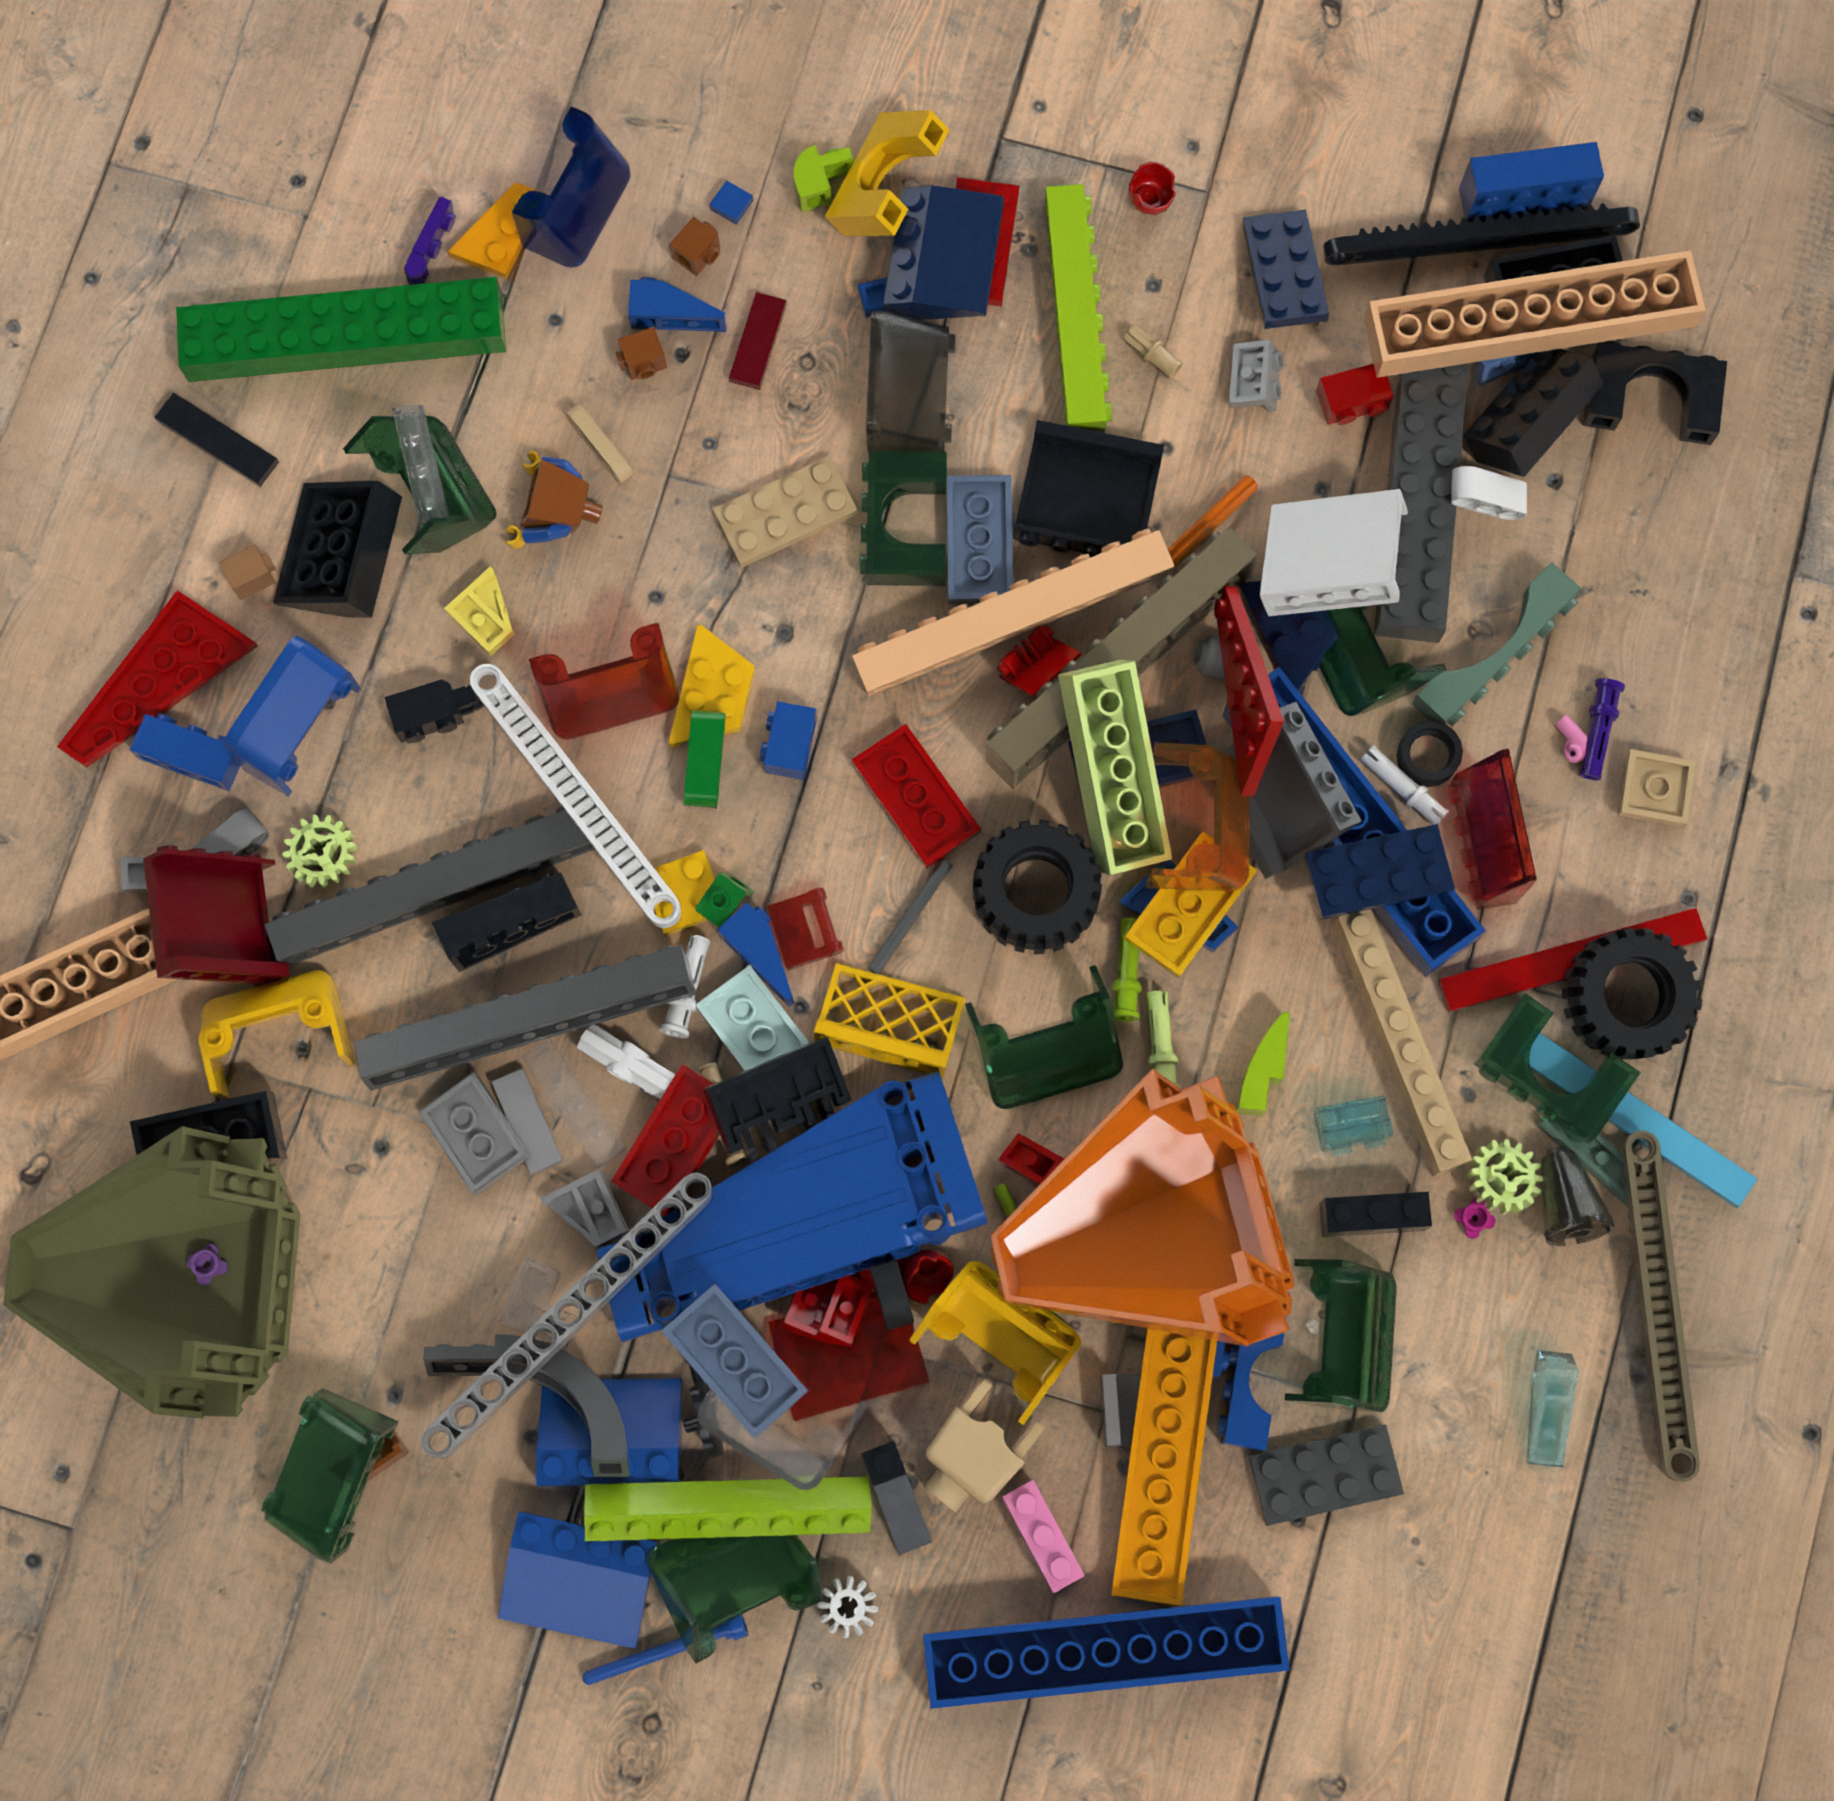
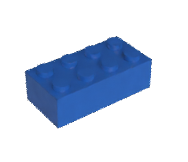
(1531, 181)

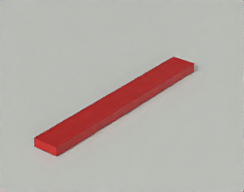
(1550, 965)

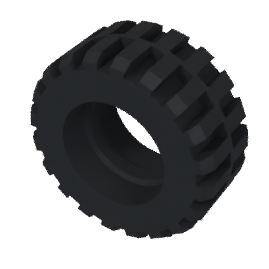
(1044, 844)
(1675, 987)

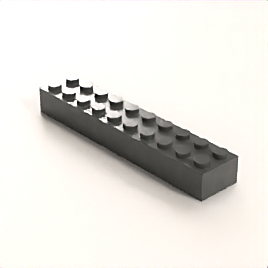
(1421, 464)

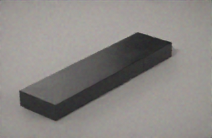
(216, 439)

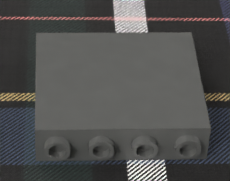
(1297, 799)

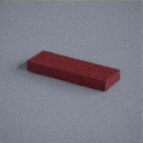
(758, 341)

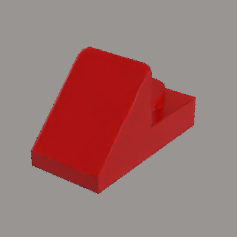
(1029, 1160)

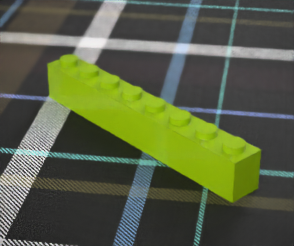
(1076, 307)
(725, 1509)

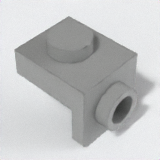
(132, 875)

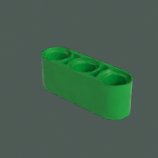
(704, 759)

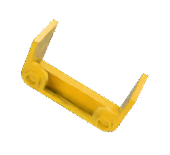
(310, 994)
(1019, 1336)

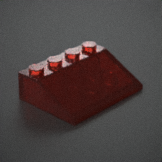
(1492, 832)
(843, 1376)

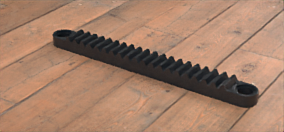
(1481, 235)

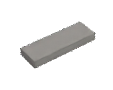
(527, 1120)

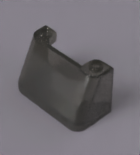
(907, 384)

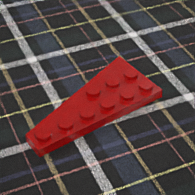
(166, 665)

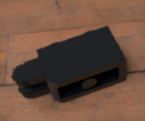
(430, 709)

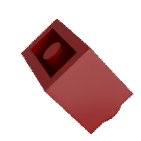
(1353, 395)

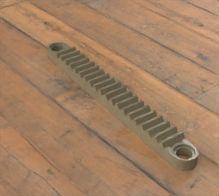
(1660, 1306)

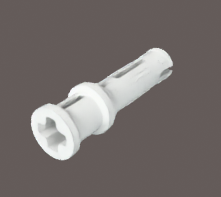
(680, 1010)

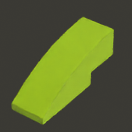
(1264, 1068)

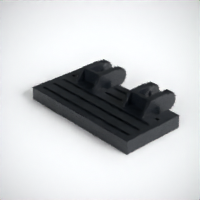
(778, 1093)

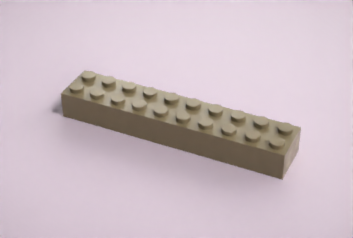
(1141, 638)

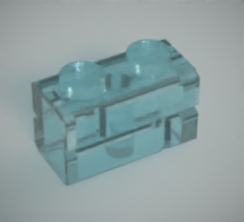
(1353, 1125)

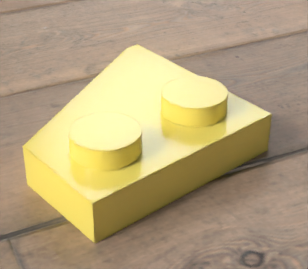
(483, 612)

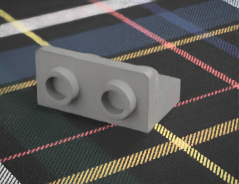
(1256, 375)

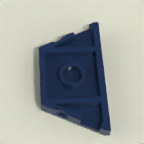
(1294, 639)

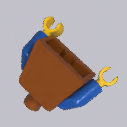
(553, 502)

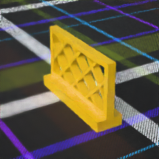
(882, 1047)

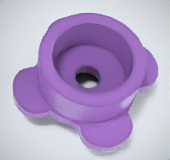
(197, 1264)

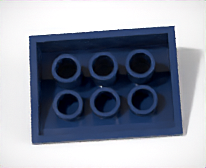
(944, 253)

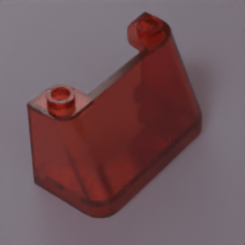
(609, 692)

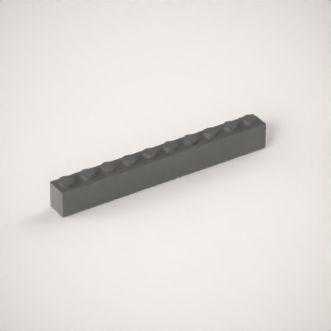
(425, 887)
(524, 1017)

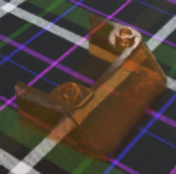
(1226, 862)

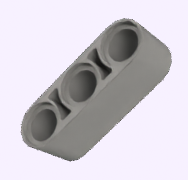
(238, 834)

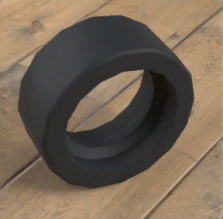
(1443, 733)
(891, 1294)

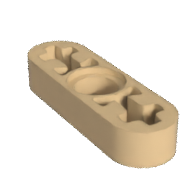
(599, 444)

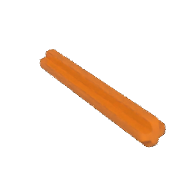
(1212, 519)

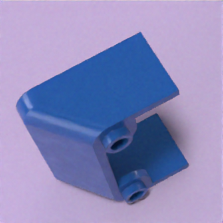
(284, 711)

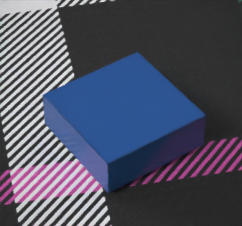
(731, 202)
(872, 295)

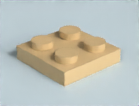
(1657, 788)

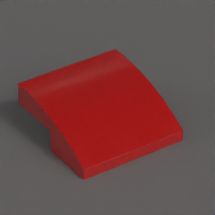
(829, 1310)

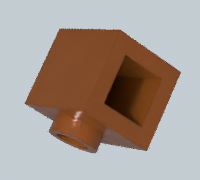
(695, 246)
(641, 354)

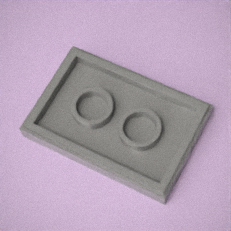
(474, 1133)

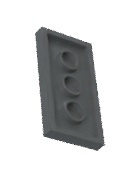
(1326, 1475)

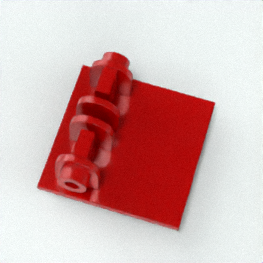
(1039, 664)

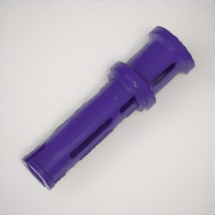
(1603, 714)

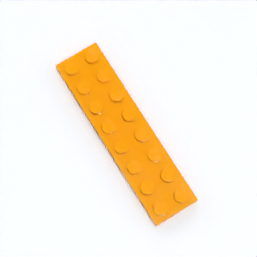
(1164, 1467)

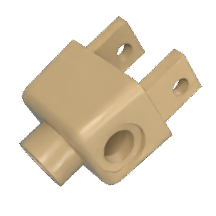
(973, 1456)

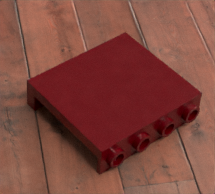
(210, 916)

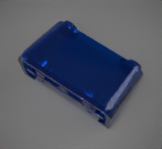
(575, 213)

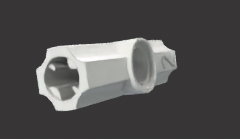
(625, 1061)

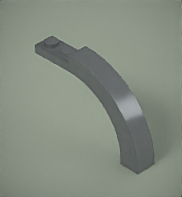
(562, 1375)

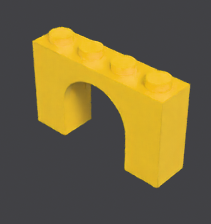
(894, 137)

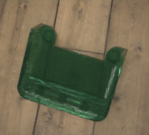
(725, 1577)

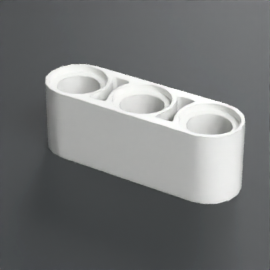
(1489, 493)

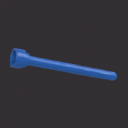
(733, 1629)

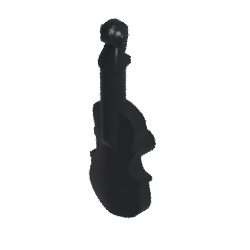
(698, 1392)

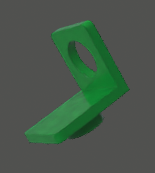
(722, 898)

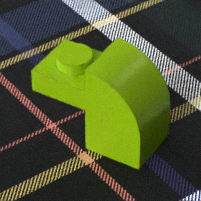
(813, 172)

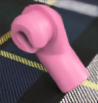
(1575, 740)

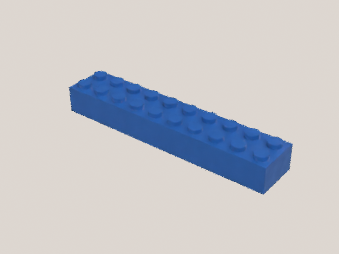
(1426, 928)
(1105, 1652)

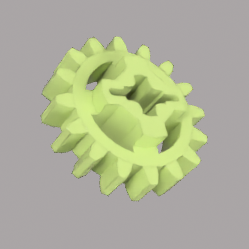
(308, 855)
(1500, 1188)

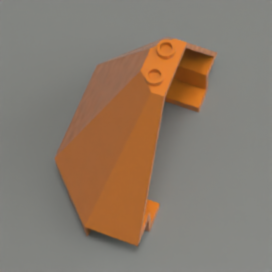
(1155, 1224)

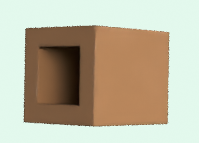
(248, 571)

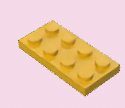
(1181, 920)

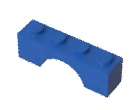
(1245, 1421)

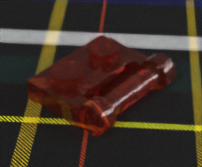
(794, 933)

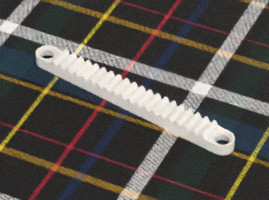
(575, 796)

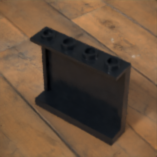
(1086, 489)

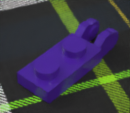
(428, 242)

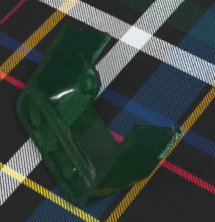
(465, 497)
(1359, 670)
(1052, 1058)
(1356, 1336)

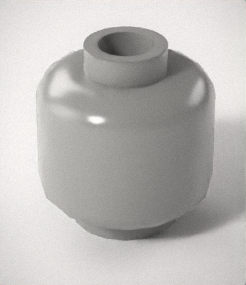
(1209, 657)

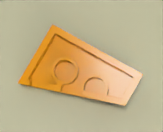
(494, 239)

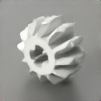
(859, 1611)

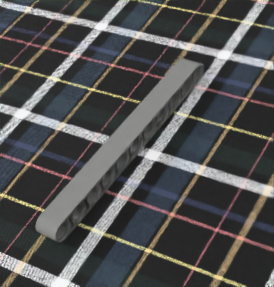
(562, 1331)

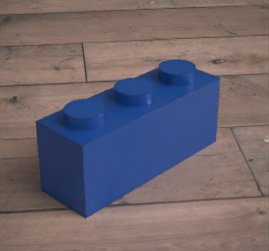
(185, 751)

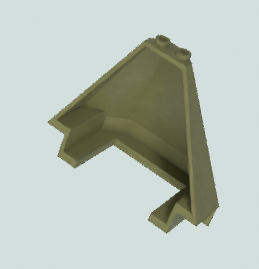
(116, 1285)

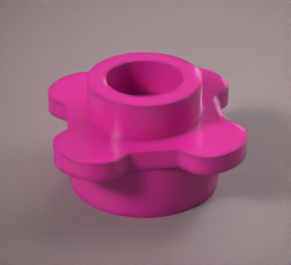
(1484, 1220)

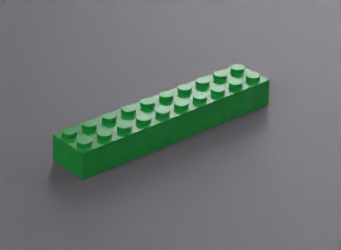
(340, 329)

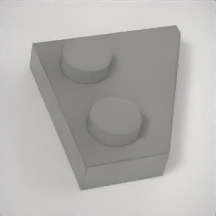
(589, 1208)

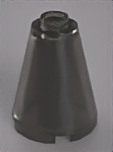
(1571, 1201)

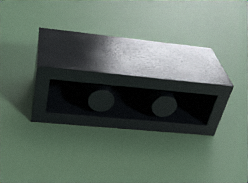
(1375, 1214)

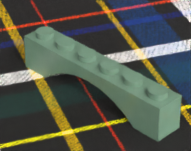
(1451, 691)

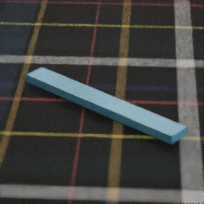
(1633, 1115)

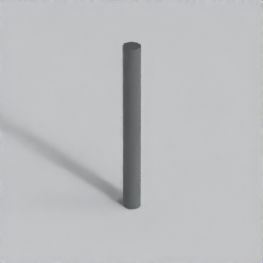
(910, 916)

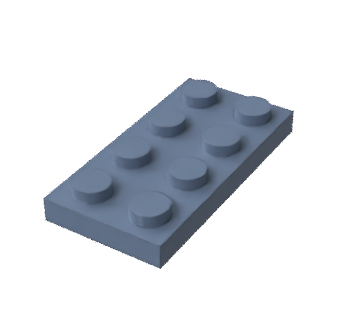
(979, 536)
(734, 1361)

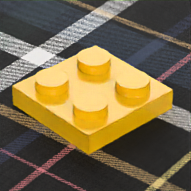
(689, 881)

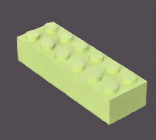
(1115, 766)

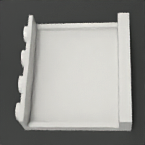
(1332, 553)

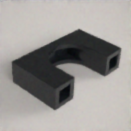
(1695, 378)

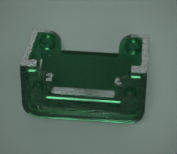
(327, 1473)

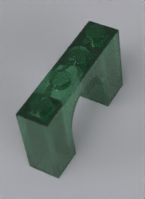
(888, 478)
(1508, 1062)

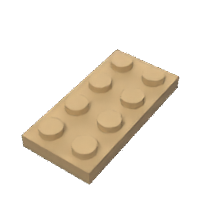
(785, 511)

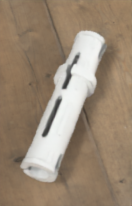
(1404, 786)

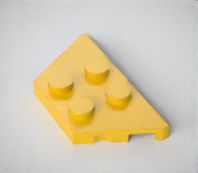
(714, 681)

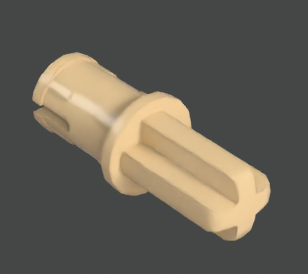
(1153, 351)

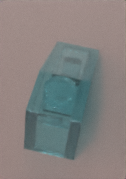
(1551, 1407)

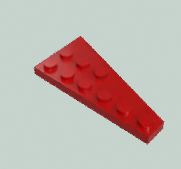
(1250, 696)

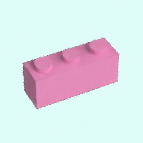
(1042, 1536)

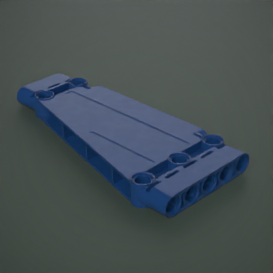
(814, 1209)

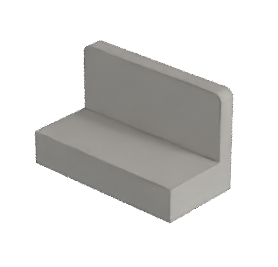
(1119, 1407)

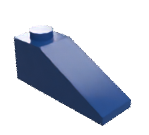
(669, 308)
(754, 943)

